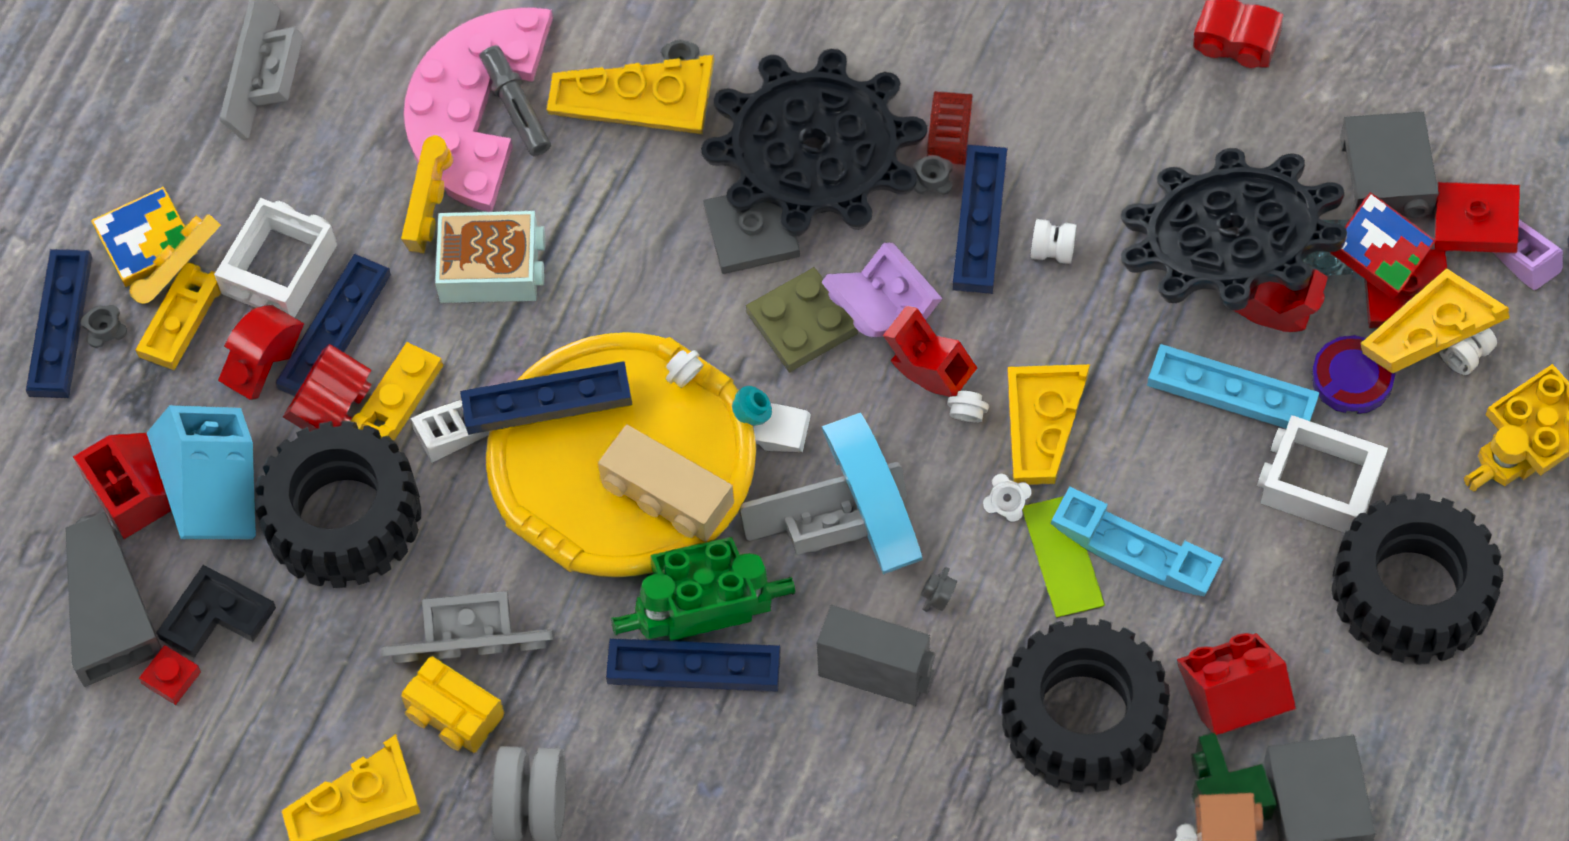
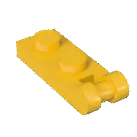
(426, 192)
(172, 260)
(178, 317)
(400, 390)

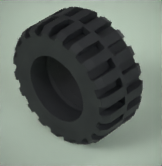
(329, 457)
(1424, 529)
(1096, 654)

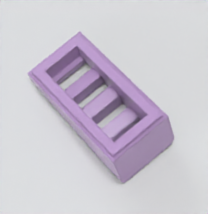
(1540, 265)

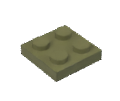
(800, 320)

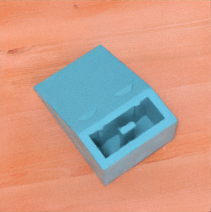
(206, 470)

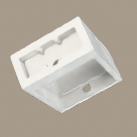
(257, 291)
(1310, 504)

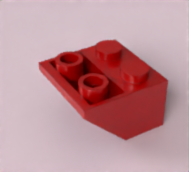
(125, 480)
(1237, 683)

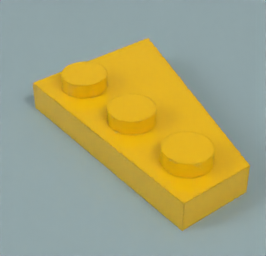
(360, 800)

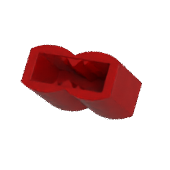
(1238, 32)
(329, 390)

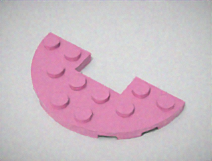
(452, 93)

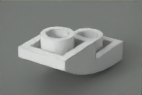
(784, 430)

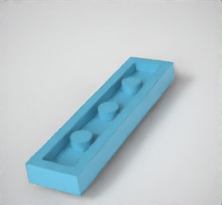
(1230, 387)

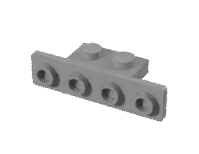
(261, 66)
(812, 514)
(467, 622)

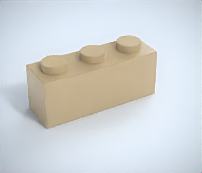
(665, 484)

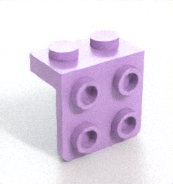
(881, 291)

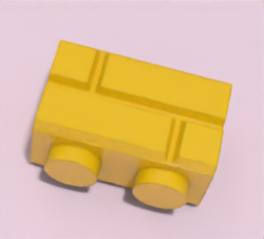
(451, 705)

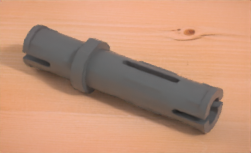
(508, 87)

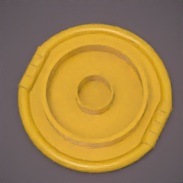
(549, 473)

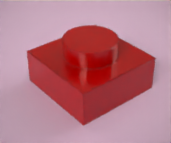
(170, 674)

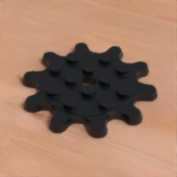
(823, 105)
(1267, 205)

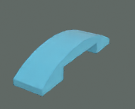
(873, 492)
(1134, 548)

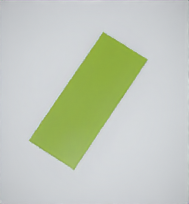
(1062, 562)

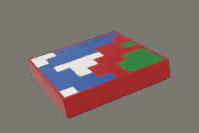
(1383, 246)

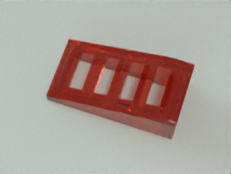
(951, 150)

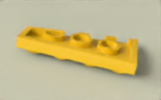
(649, 95)

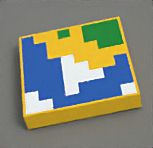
(139, 234)

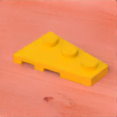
(1432, 321)
(1042, 417)

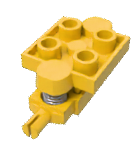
(1530, 433)

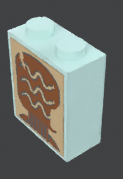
(489, 256)

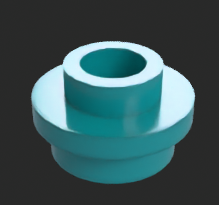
(752, 406)

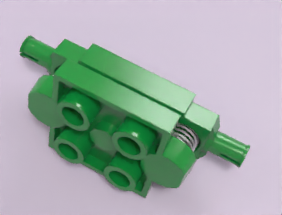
(701, 591)

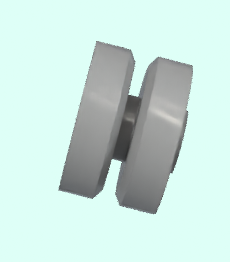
(529, 794)

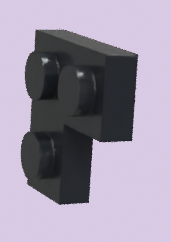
(214, 601)

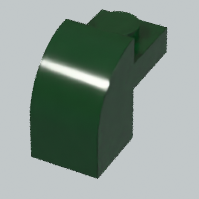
(1210, 764)

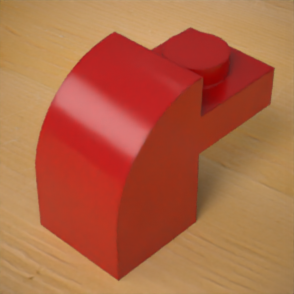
(1283, 308)
(254, 344)
(928, 359)

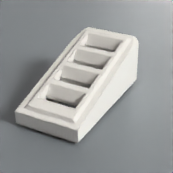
(450, 442)

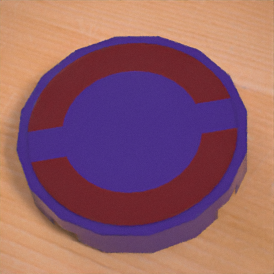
(1349, 378)

